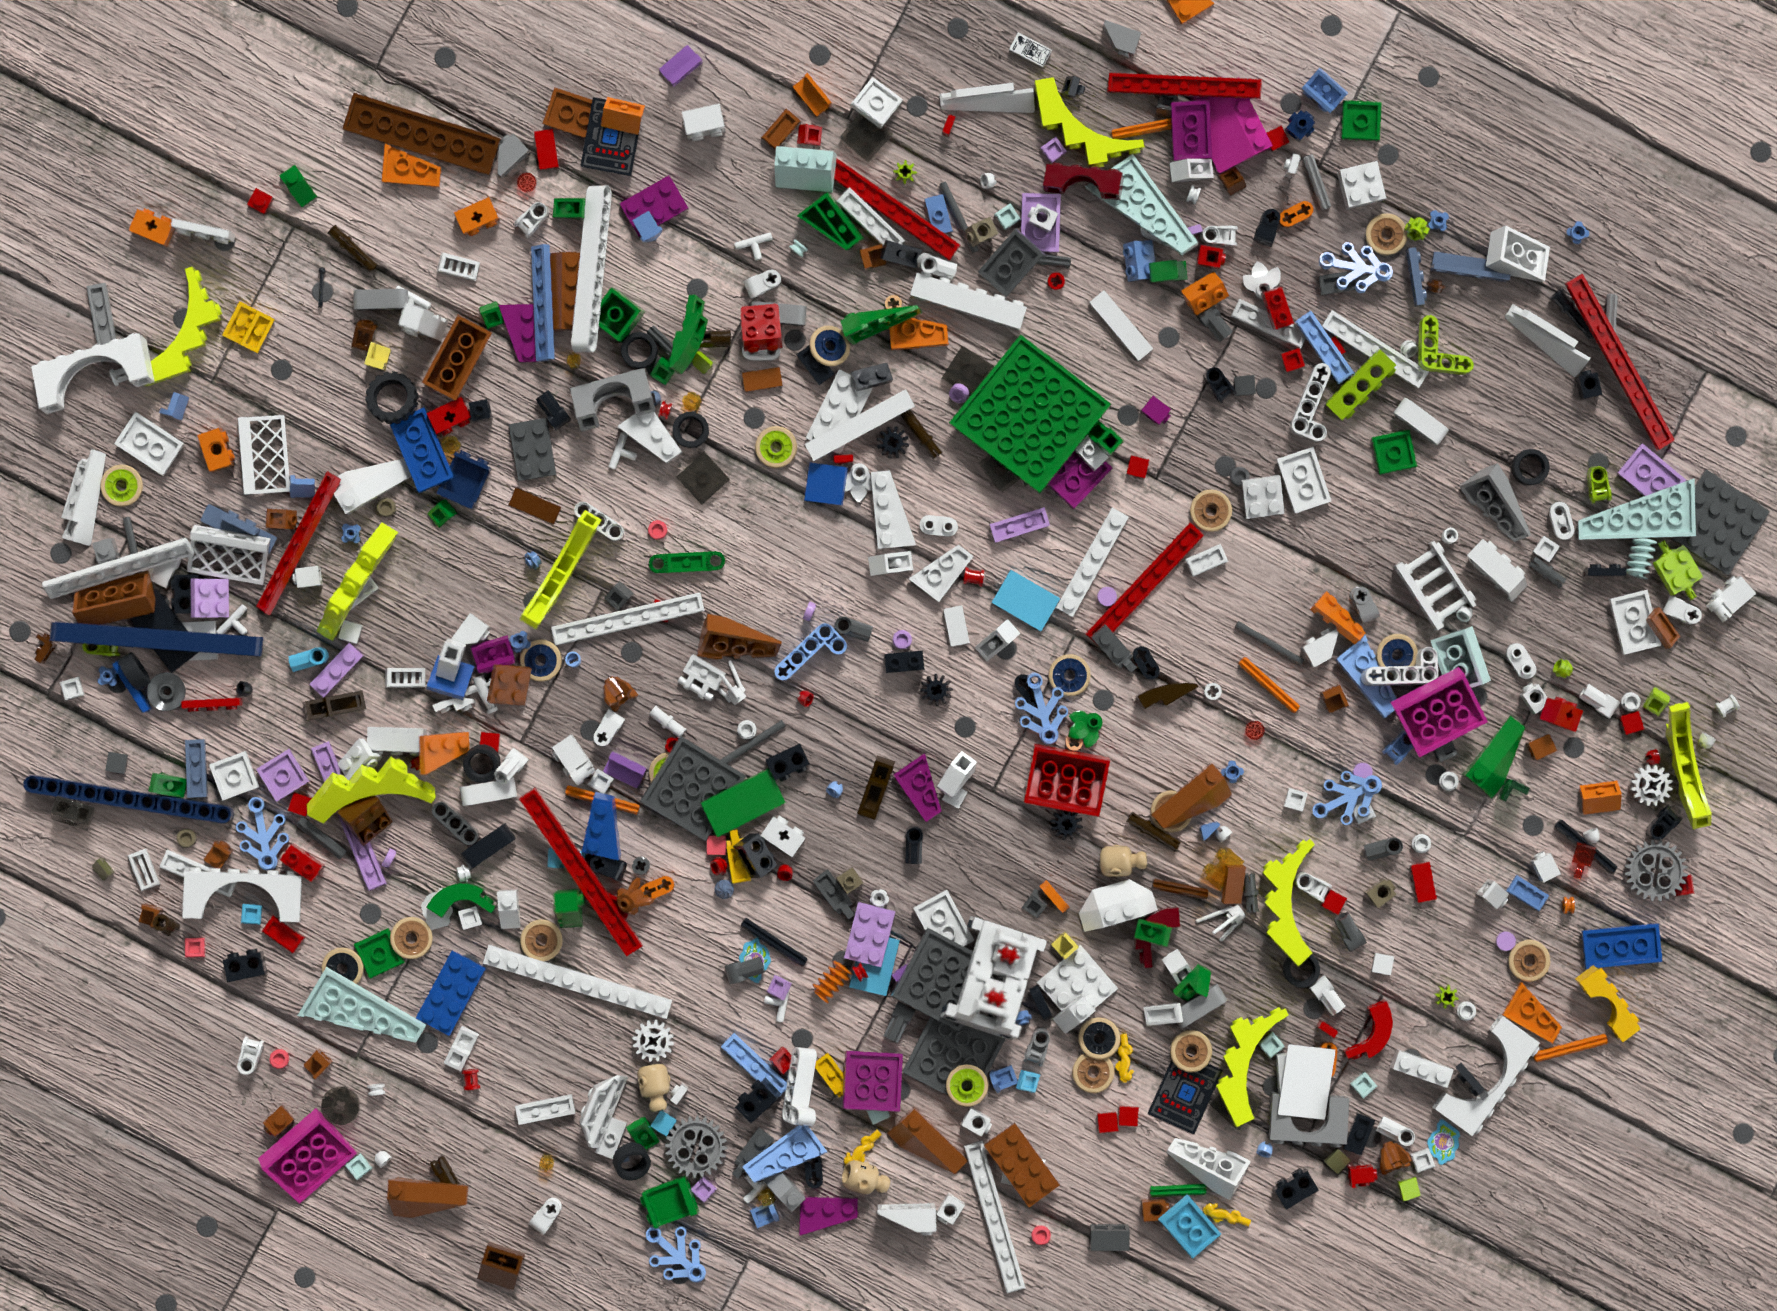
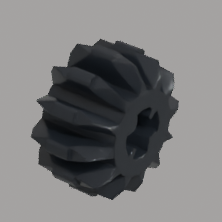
(890, 449)
(938, 696)
(1070, 830)

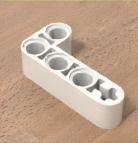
(1313, 400)
(1399, 671)
(799, 1087)

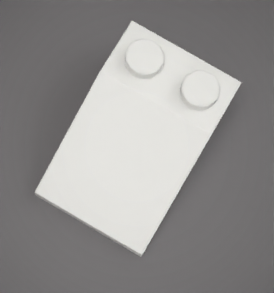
(1517, 254)
(917, 1217)

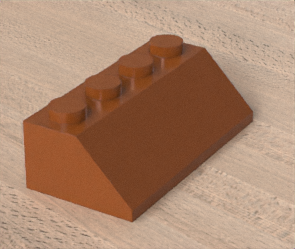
(564, 280)
(456, 357)
(115, 600)

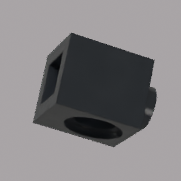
(1585, 393)
(480, 410)

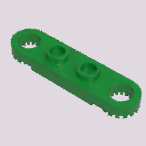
(686, 562)

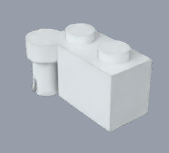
(1730, 598)
(574, 759)

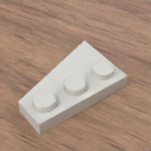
(942, 573)

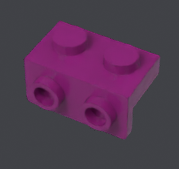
(493, 652)

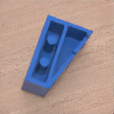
(602, 828)

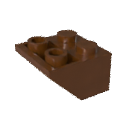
(365, 818)
(501, 1265)

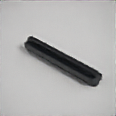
(1575, 837)
(774, 942)

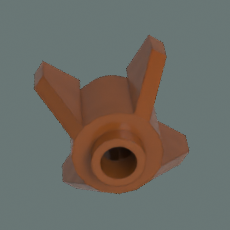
(617, 692)
(631, 899)
(1393, 1157)

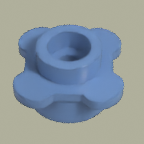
(1438, 225)
(1577, 237)
(347, 537)
(532, 560)
(514, 639)
(112, 676)
(1237, 771)
(1023, 1018)

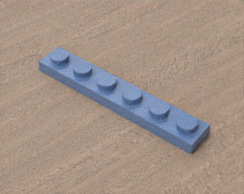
(542, 302)

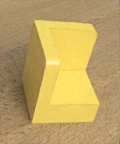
(377, 356)
(1064, 945)

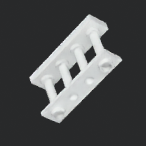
(1416, 586)

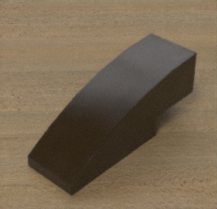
(1165, 693)
(334, 705)
(876, 787)

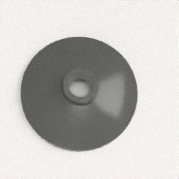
(156, 693)

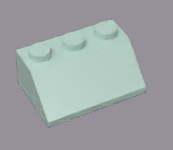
(805, 169)
(1462, 651)

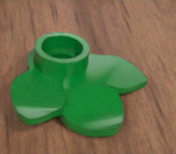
(1083, 728)

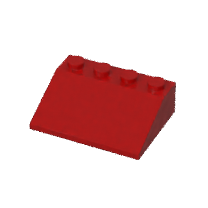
(1066, 780)

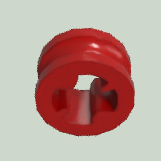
(1059, 286)
(665, 410)
(860, 972)

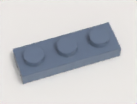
(1416, 277)
(196, 768)

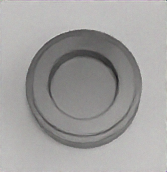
(1239, 474)

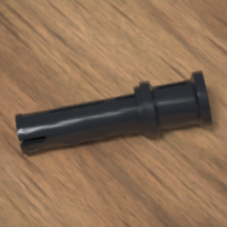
(1568, 306)

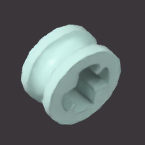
(798, 248)

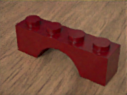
(1060, 178)

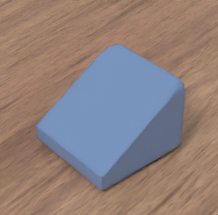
(1207, 829)

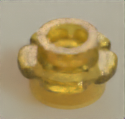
(574, 360)
(696, 401)
(451, 450)
(546, 1162)
(766, 1197)

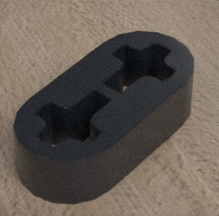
(1149, 659)
(1023, 691)
(1041, 1003)
(819, 1174)

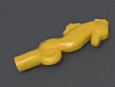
(1123, 1065)
(867, 1144)
(1220, 1214)

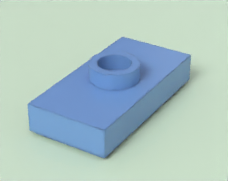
(938, 213)
(1527, 893)

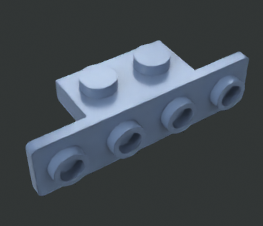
(230, 522)

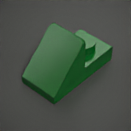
(298, 186)
(569, 208)
(1168, 271)
(167, 785)
(1153, 932)
(1195, 982)
(643, 1133)

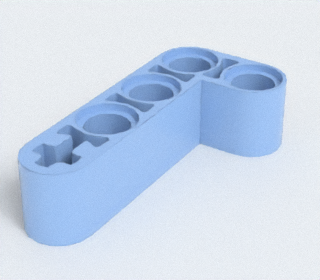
(806, 654)

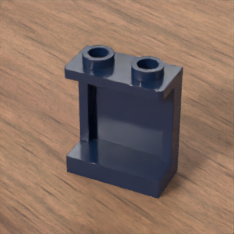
(468, 480)

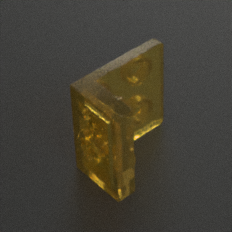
(1215, 871)

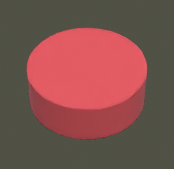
(657, 530)
(279, 1058)
(1041, 1235)

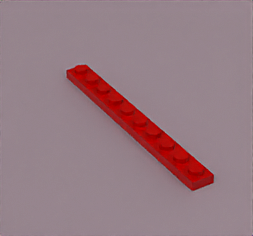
(1619, 361)
(580, 871)

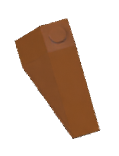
(923, 1139)
(422, 1197)

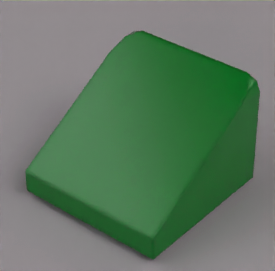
(491, 315)
(662, 371)
(442, 513)

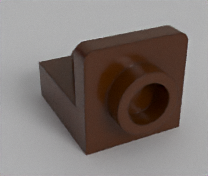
(364, 334)
(44, 651)

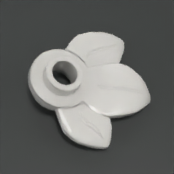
(1261, 277)
(858, 485)

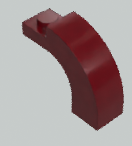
(1167, 916)

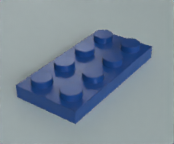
(422, 451)
(1622, 945)
(450, 992)

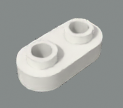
(761, 355)
(1561, 520)
(938, 525)
(1520, 661)

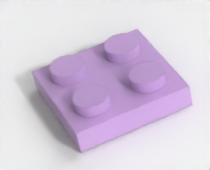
(209, 598)
(282, 775)

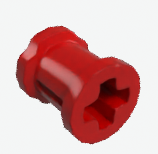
(973, 576)
(473, 1073)

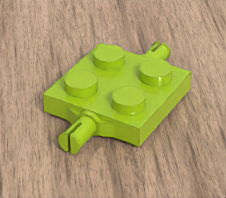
(1677, 570)

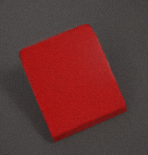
(809, 135)

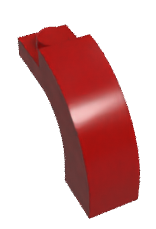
(1380, 1034)

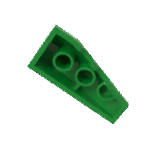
(869, 323)
(1494, 761)

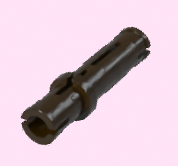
(336, 233)
(925, 439)
(1146, 827)

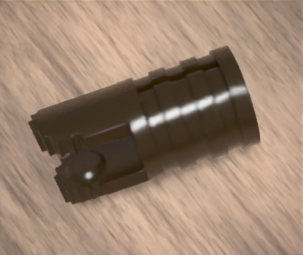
(718, 339)
(170, 924)
(443, 1171)

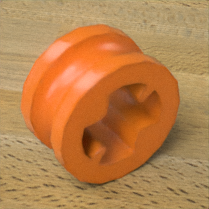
(1568, 905)

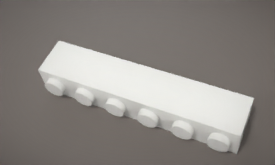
(968, 301)

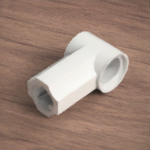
(938, 266)
(1602, 702)
(512, 763)
(1325, 992)
(1394, 1130)

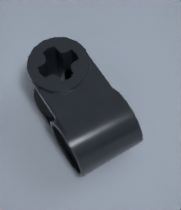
(1266, 230)
(1219, 385)
(1666, 821)
(612, 868)

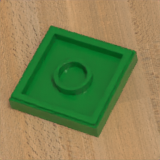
(1361, 120)
(1394, 452)
(378, 953)

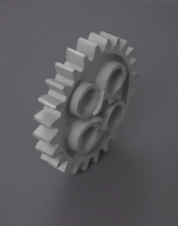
(1675, 872)
(712, 1151)

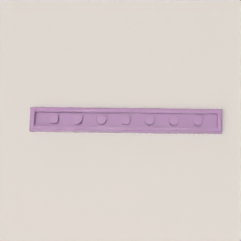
(365, 854)

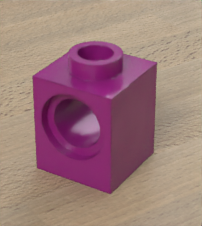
(1156, 411)

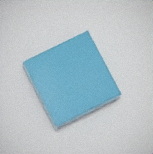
(251, 914)
(1028, 1081)
(663, 1122)

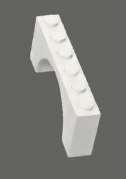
(54, 375)
(284, 889)
(1517, 1049)

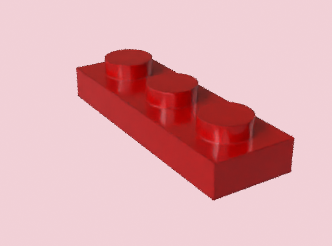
(211, 704)

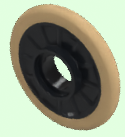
(347, 957)
(1110, 1033)

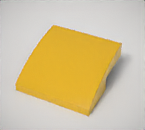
(248, 327)

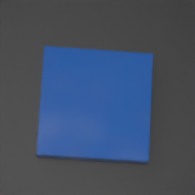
(826, 484)
(454, 689)

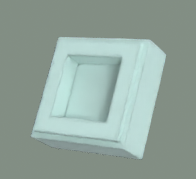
(1007, 216)
(1271, 1045)
(1363, 1084)
(358, 1166)

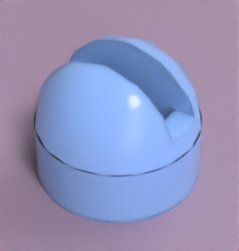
(572, 656)
(834, 789)
(1264, 1150)

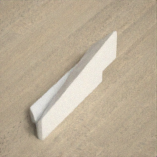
(989, 98)
(1549, 339)
(83, 499)

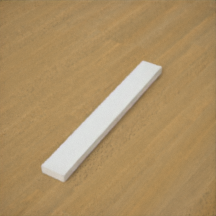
(118, 568)
(627, 619)
(994, 1216)

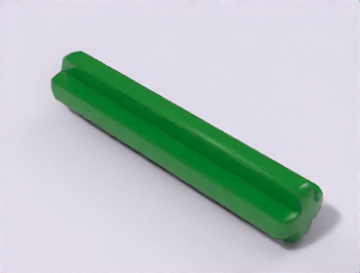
(1178, 1190)

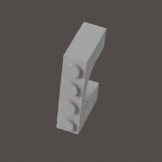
(590, 395)
(1332, 1131)

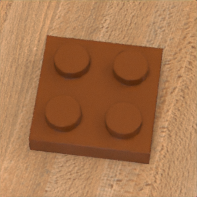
(509, 684)

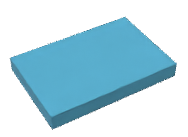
(1025, 600)
(878, 976)
(1189, 1226)

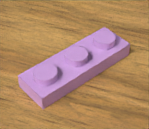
(1019, 524)
(336, 670)

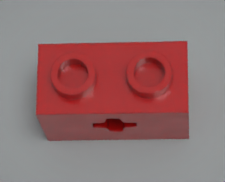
(1277, 308)
(439, 415)
(1561, 713)
(302, 862)

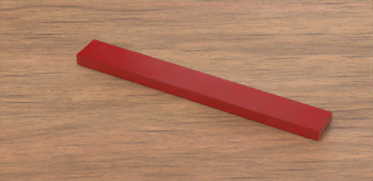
(1185, 86)
(895, 211)
(298, 543)
(1148, 580)

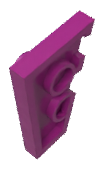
(521, 329)
(919, 787)
(825, 1212)

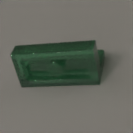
(1510, 785)

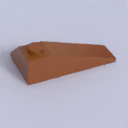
(729, 638)
(1200, 794)

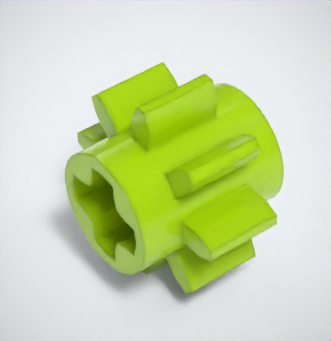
(909, 169)
(1416, 229)
(1452, 997)

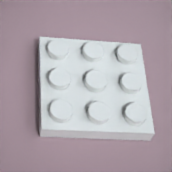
(1077, 976)

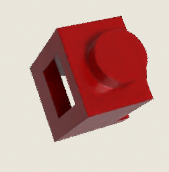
(1202, 258)
(1361, 1175)

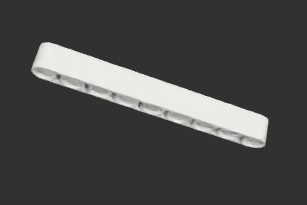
(591, 268)

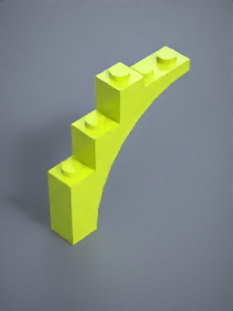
(1097, 147)
(190, 337)
(561, 570)
(355, 580)
(1685, 766)
(365, 782)
(1282, 876)
(1247, 1036)

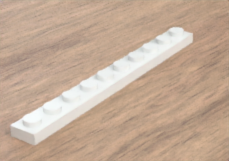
(577, 981)

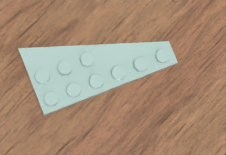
(1148, 207)
(1654, 515)
(354, 1007)

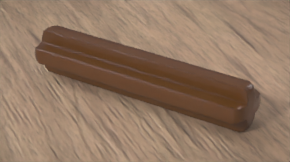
(1180, 889)

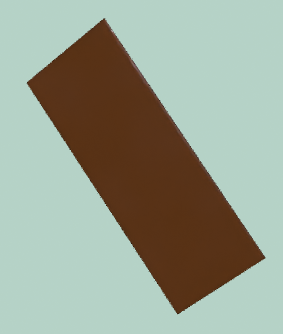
(534, 505)

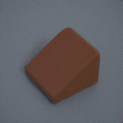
(1232, 181)

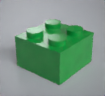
(619, 314)

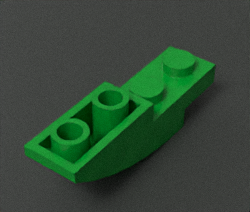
(689, 339)

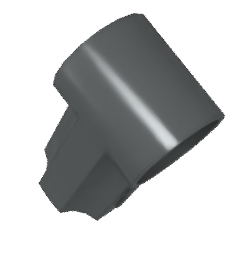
(1212, 319)
(855, 629)
(1381, 849)
(1351, 934)
(740, 970)
(900, 1019)

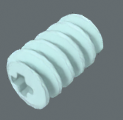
(1640, 557)

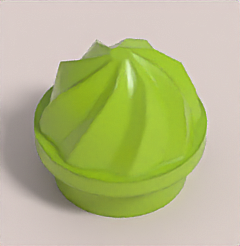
(1562, 668)

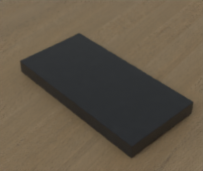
(165, 619)

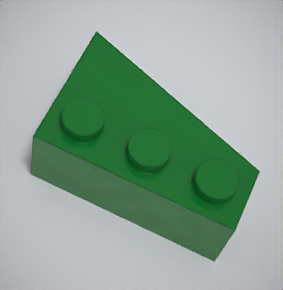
(831, 221)
(569, 907)

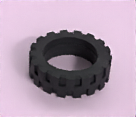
(384, 380)

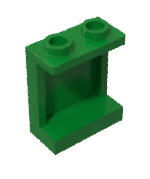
(669, 1201)

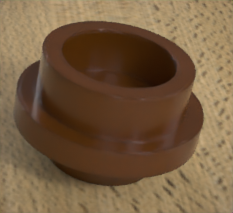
(1435, 285)

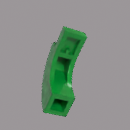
(1105, 438)
(461, 891)

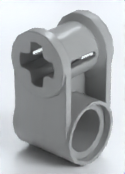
(1365, 608)
(1037, 1048)

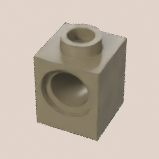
(986, 227)
(849, 880)
(1373, 896)

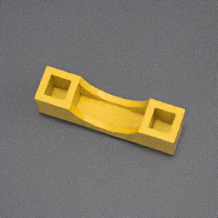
(1621, 1022)

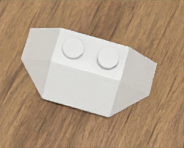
(1116, 905)
(600, 1109)

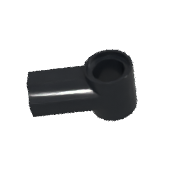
(555, 413)
(913, 847)

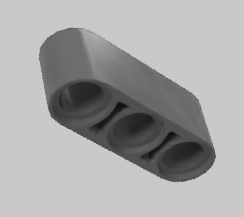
(446, 821)

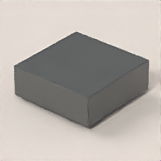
(116, 762)

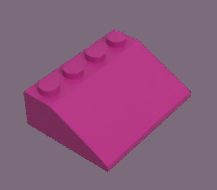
(1235, 132)
(1439, 712)
(307, 1156)

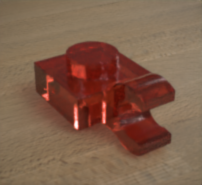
(1583, 857)

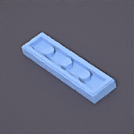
(1324, 347)
(752, 1062)

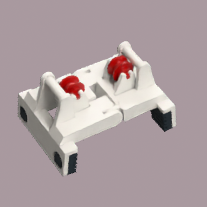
(995, 996)

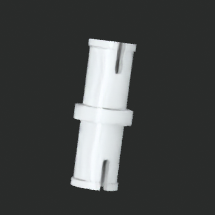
(667, 722)

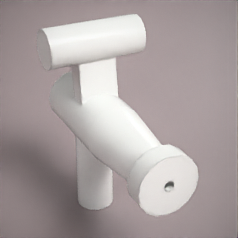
(482, 687)

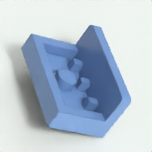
(1324, 91)
(1137, 259)

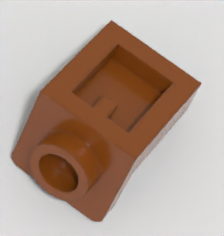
(281, 519)
(218, 854)
(278, 1121)

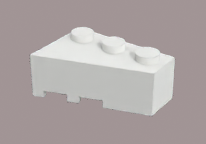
(423, 322)
(651, 434)
(1498, 569)
(395, 739)

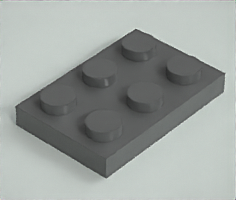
(1011, 262)
(532, 449)

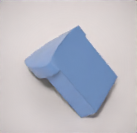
(647, 227)
(176, 407)
(301, 487)
(1003, 1078)
(764, 1215)

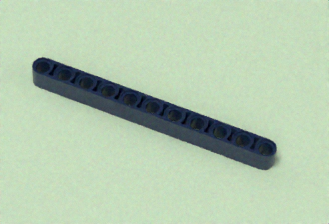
(156, 639)
(119, 798)

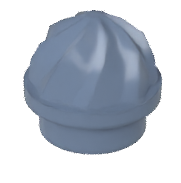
(724, 889)

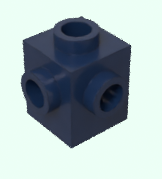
(1295, 129)

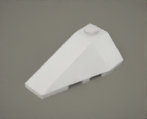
(368, 483)
(1215, 1169)

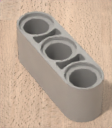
(380, 299)
(789, 313)
(1200, 1005)

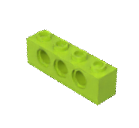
(1378, 359)

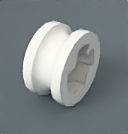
(1193, 194)
(1217, 694)
(376, 1089)

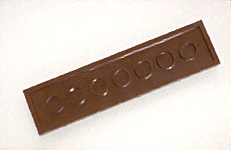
(421, 134)

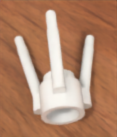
(735, 693)
(1235, 915)

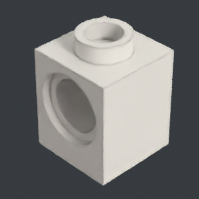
(1051, 217)
(307, 577)
(1537, 706)
(1545, 866)
(970, 1116)
(949, 1200)

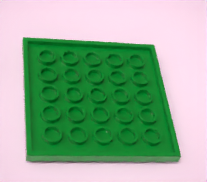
(1030, 414)

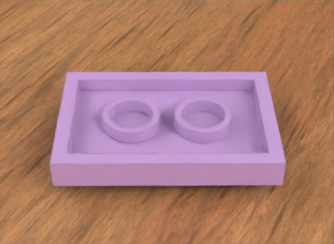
(1043, 240)
(1648, 472)
(869, 934)

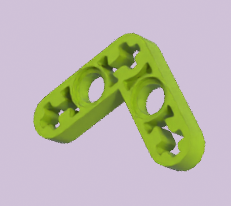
(1432, 352)

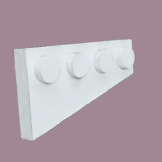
(890, 518)

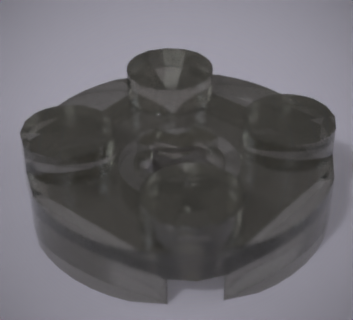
(341, 1094)

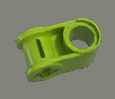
(1598, 486)
(104, 650)

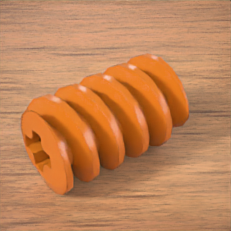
(831, 981)

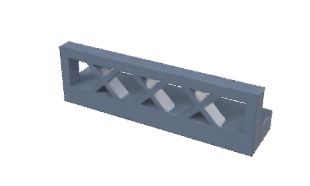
(1465, 266)

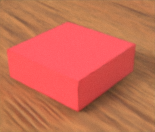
(716, 845)
(194, 947)

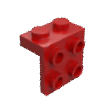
(761, 327)

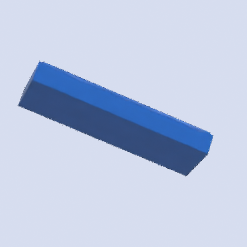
(137, 695)

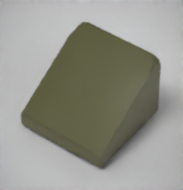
(102, 868)
(1337, 1160)

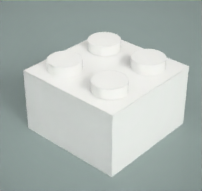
(703, 122)
(1361, 185)

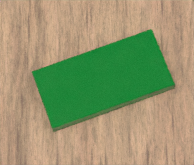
(742, 802)

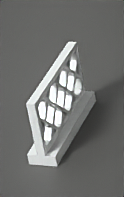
(247, 457)
(233, 540)

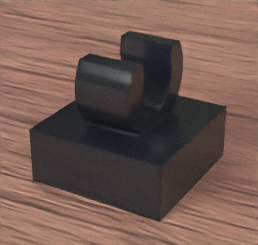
(1072, 87)

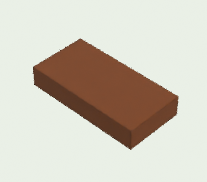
(781, 129)
(762, 379)
(1662, 628)
(1233, 884)

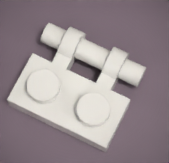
(703, 672)

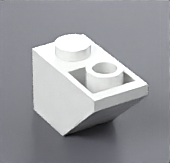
(1320, 649)
(450, 659)
(957, 774)

